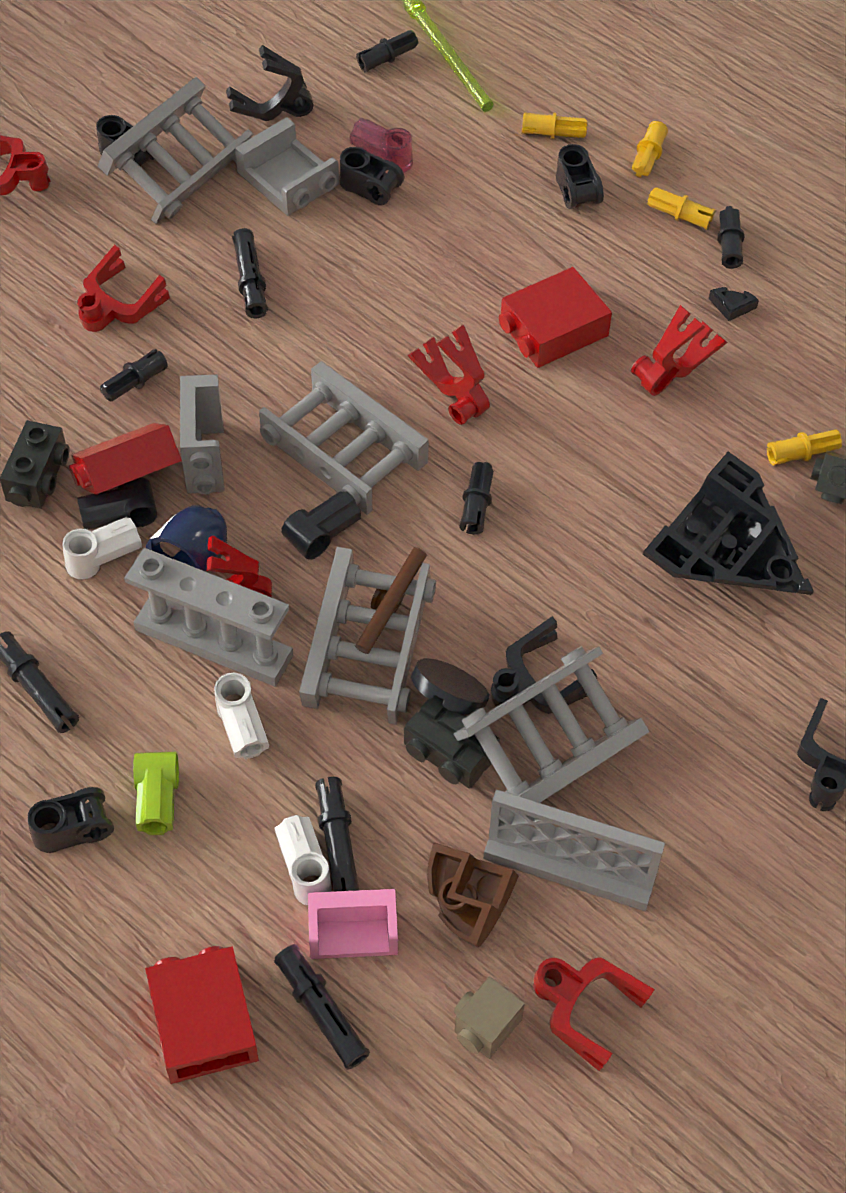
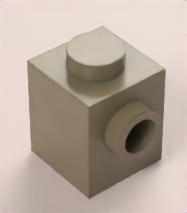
(487, 1017)

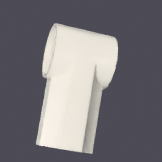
(88, 549)
(240, 716)
(303, 857)

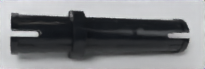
(251, 281)
(24, 669)
(335, 822)
(312, 992)

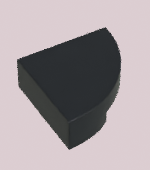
(732, 303)

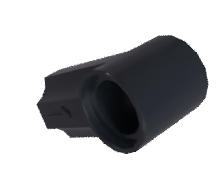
(129, 500)
(314, 530)

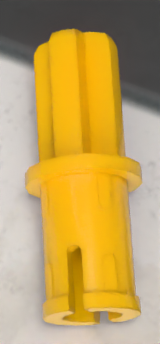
(554, 125)
(649, 148)
(681, 207)
(803, 446)

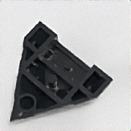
(730, 535)

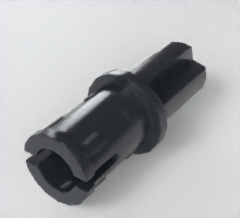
(387, 50)
(731, 238)
(134, 375)
(477, 498)

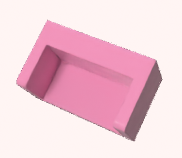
(352, 923)

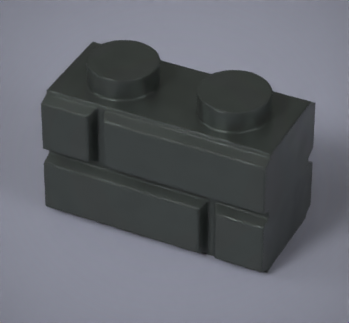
(432, 738)

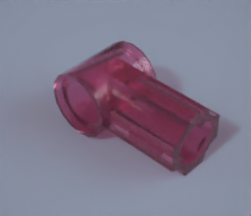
(387, 144)

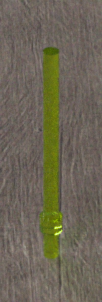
(417, 10)

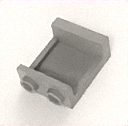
(285, 168)
(201, 415)

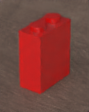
(555, 317)
(124, 458)
(201, 1014)

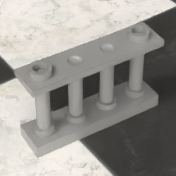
(167, 119)
(352, 407)
(210, 616)
(328, 645)
(585, 751)

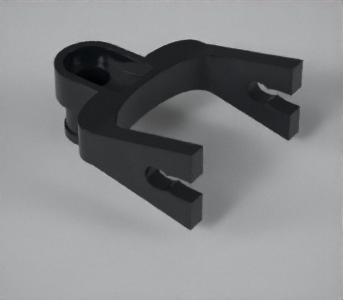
(291, 98)
(518, 676)
(829, 768)

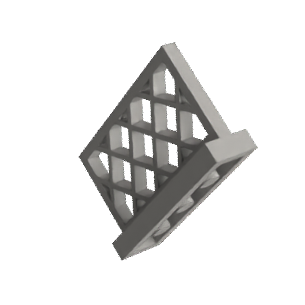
(576, 864)

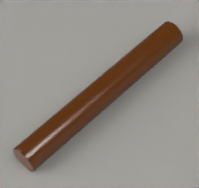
(391, 600)

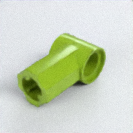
(155, 780)

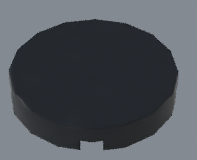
(458, 688)

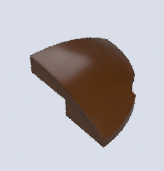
(468, 891)

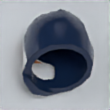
(190, 533)

